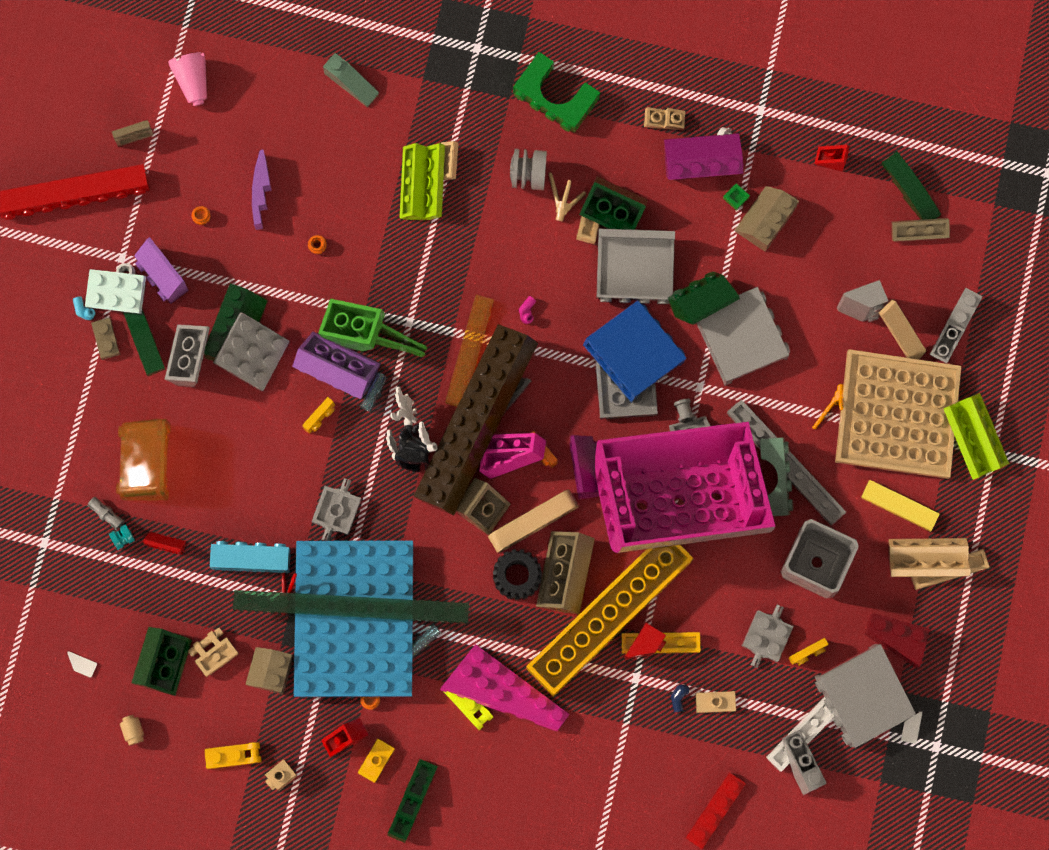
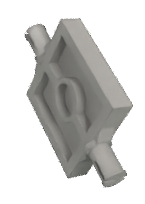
(336, 510)
(767, 636)

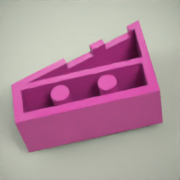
(511, 452)

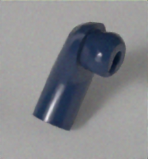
(677, 695)

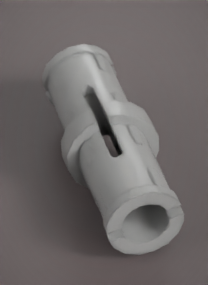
(105, 513)

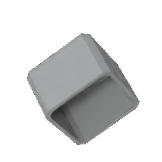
(824, 543)

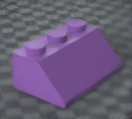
(160, 272)

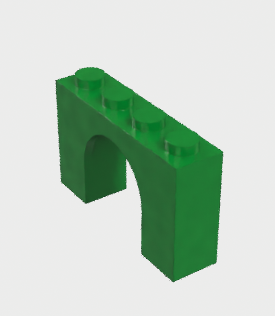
(569, 114)

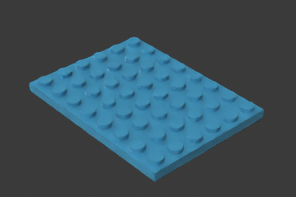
(353, 653)

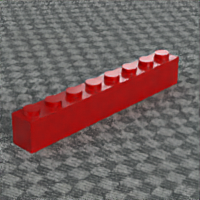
(73, 191)

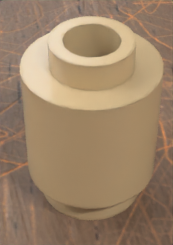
(132, 730)

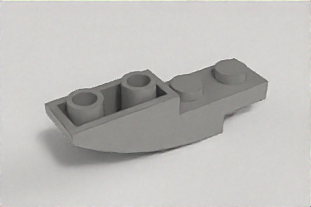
(956, 325)

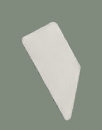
(911, 729)

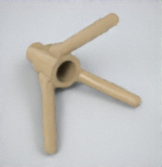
(563, 207)

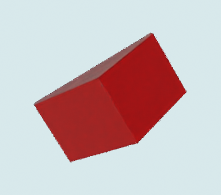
(832, 156)

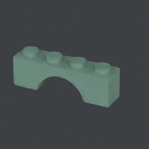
(775, 451)

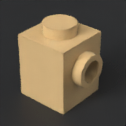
(280, 776)

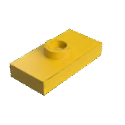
(376, 760)

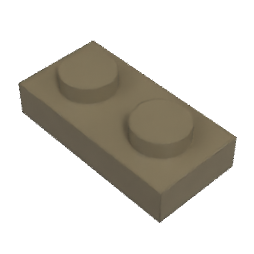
(105, 338)

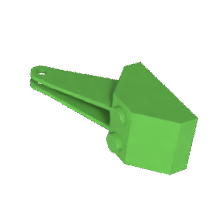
(358, 329)

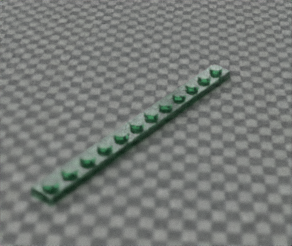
(351, 606)

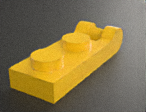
(232, 755)

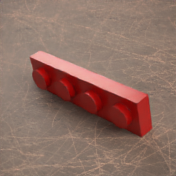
(715, 810)

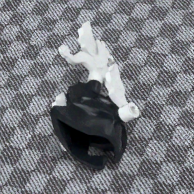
(414, 442)

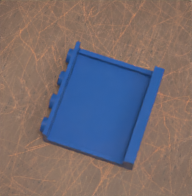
(634, 350)

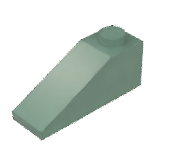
(350, 80)

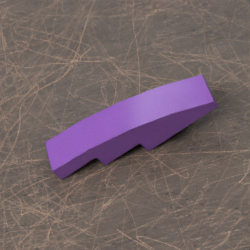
(260, 184)

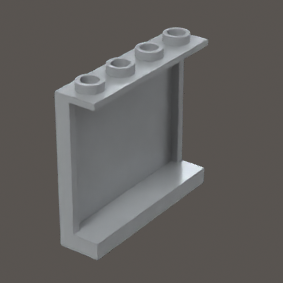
(635, 265)
(743, 336)
(865, 696)

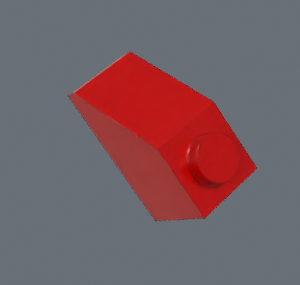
(646, 643)
(344, 737)

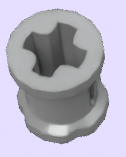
(684, 410)

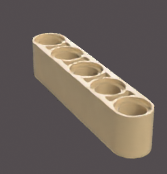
(533, 521)

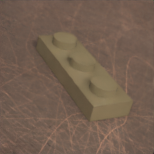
(920, 229)

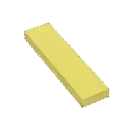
(900, 505)

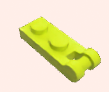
(469, 708)

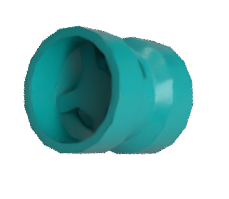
(121, 537)

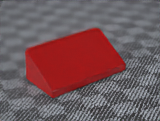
(165, 543)

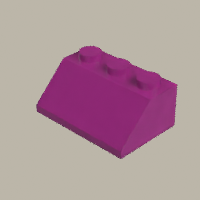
(583, 458)

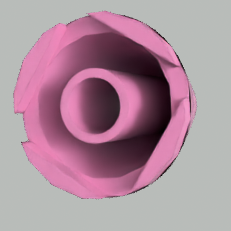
(191, 76)

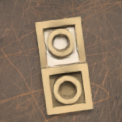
(664, 119)

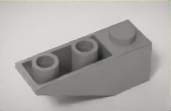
(803, 763)

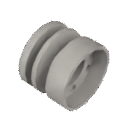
(528, 169)

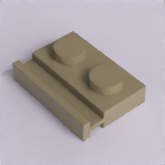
(132, 133)

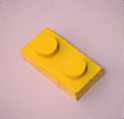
(314, 421)
(816, 649)

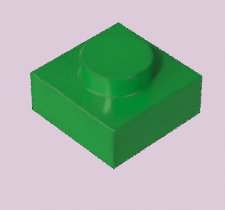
(736, 197)

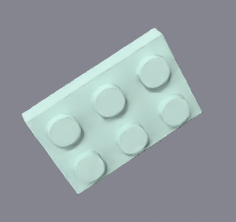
(115, 291)

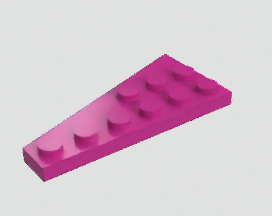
(497, 687)

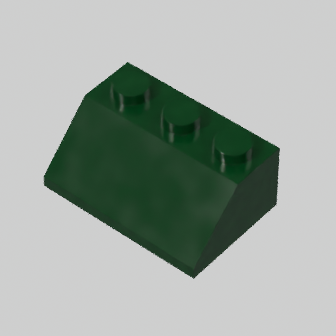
(613, 206)
(702, 298)
(161, 661)

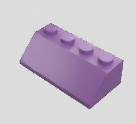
(336, 365)

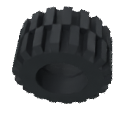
(514, 558)

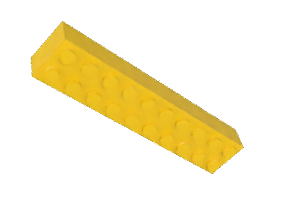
(607, 616)

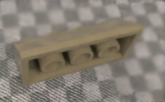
(565, 572)

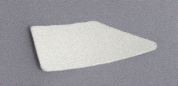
(82, 664)

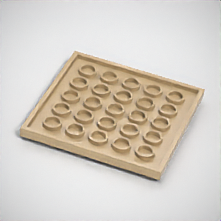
(897, 414)

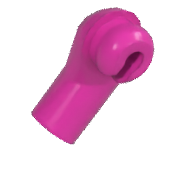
(525, 310)

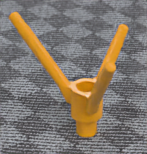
(837, 400)

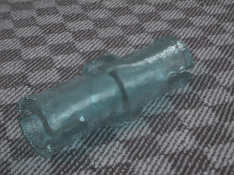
(373, 392)
(423, 640)

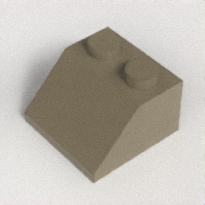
(482, 506)
(269, 670)

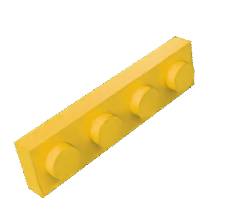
(676, 642)

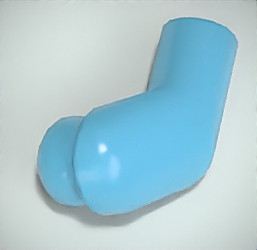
(81, 310)

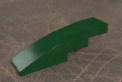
(911, 187)
(144, 342)
(412, 800)

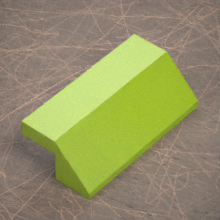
(422, 182)
(976, 436)

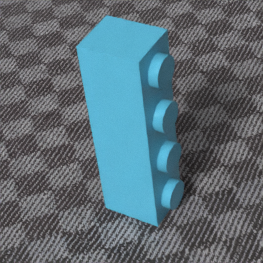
(250, 558)

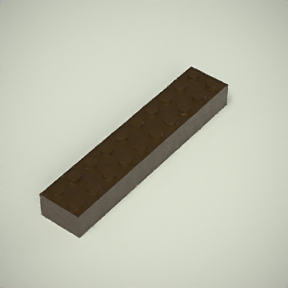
(475, 419)

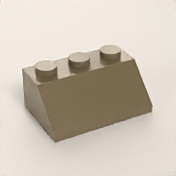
(767, 217)

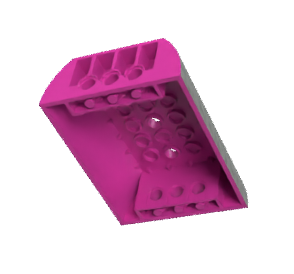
(687, 467)

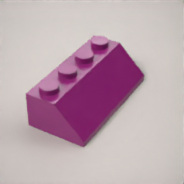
(703, 156)

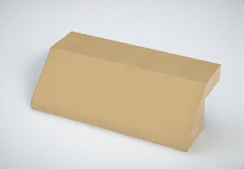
(929, 557)

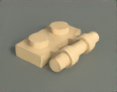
(215, 657)

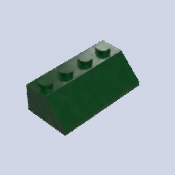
(235, 301)

